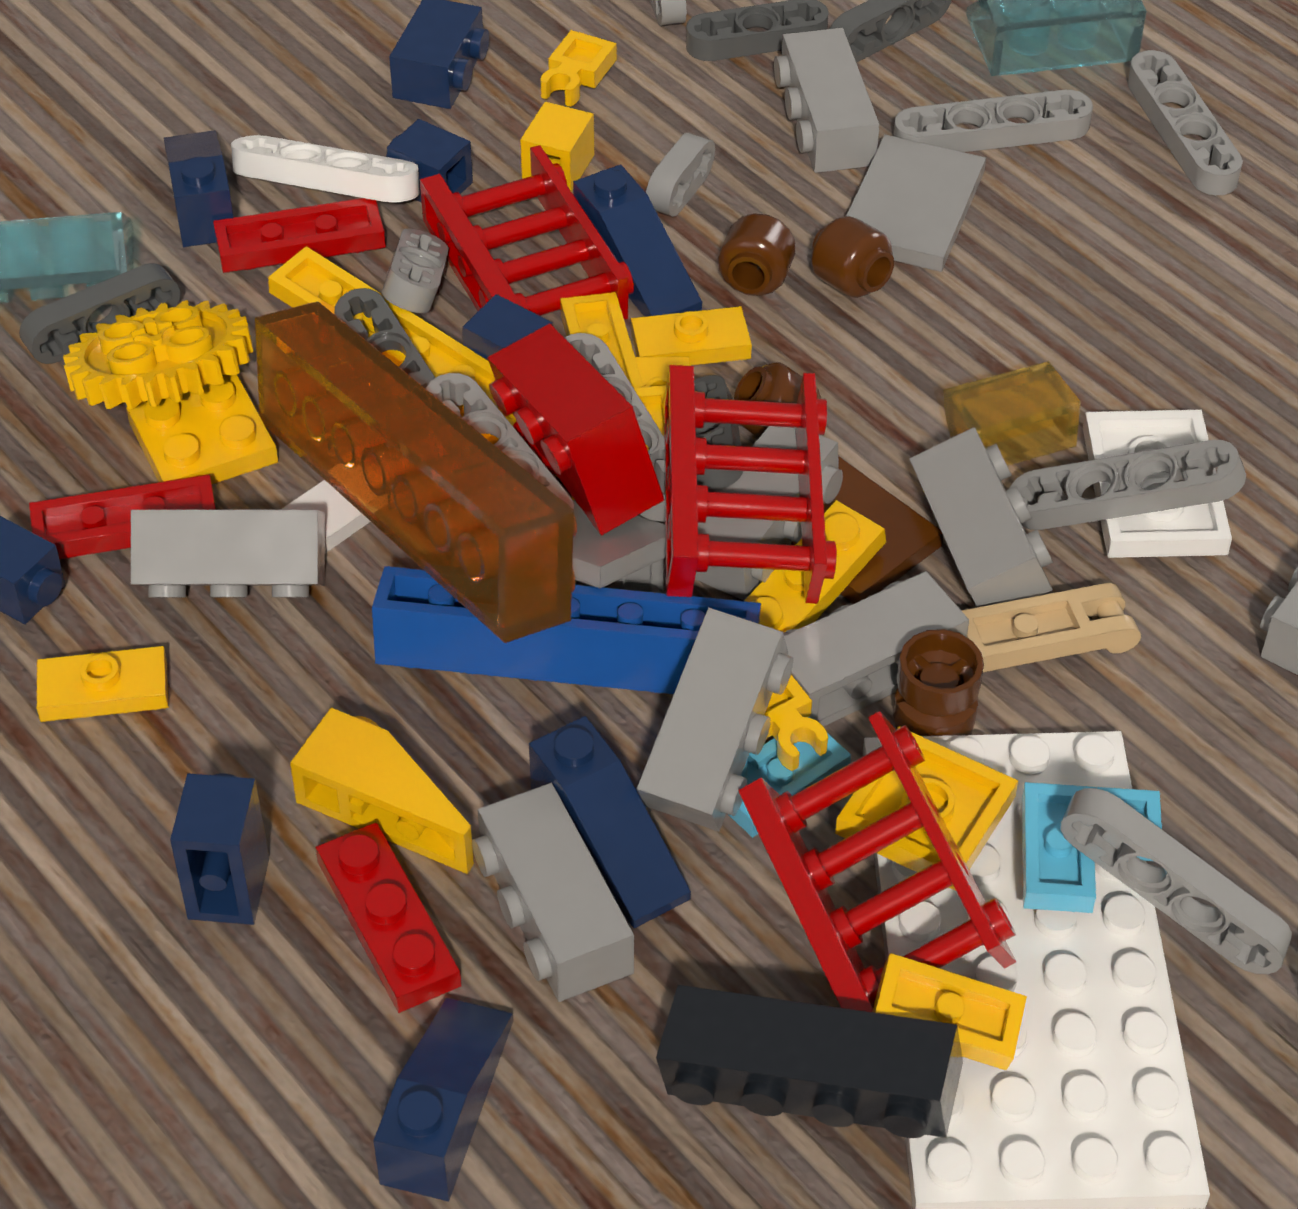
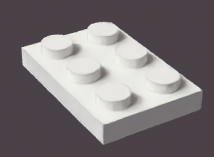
(1165, 533)

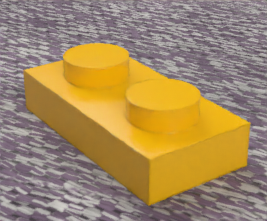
(984, 1013)

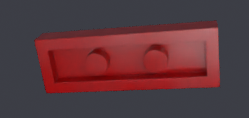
(280, 235)
(103, 519)
(388, 917)

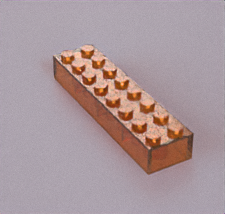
(417, 471)

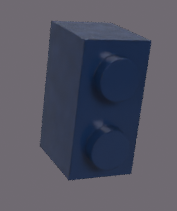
(438, 53)
(220, 848)

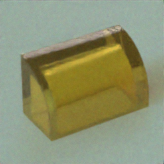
(1020, 410)

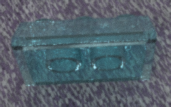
(1055, 33)
(63, 253)

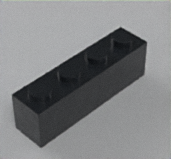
(811, 1061)

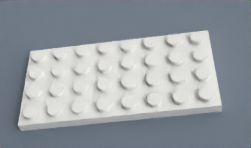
(1098, 1074)

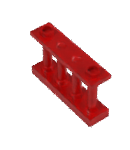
(484, 277)
(692, 503)
(810, 872)

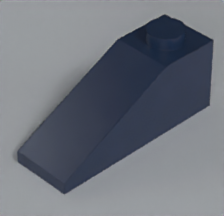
(198, 185)
(638, 238)
(609, 820)
(440, 1099)

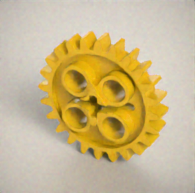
(158, 354)

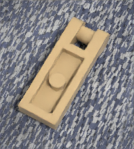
(1052, 626)

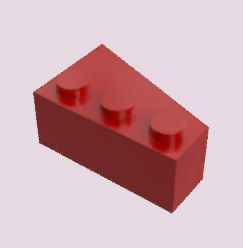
(577, 426)

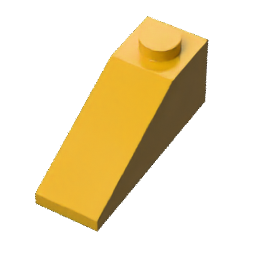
(366, 777)

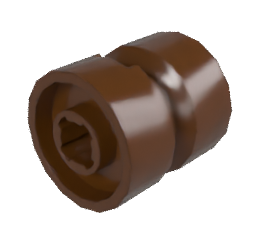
(938, 684)

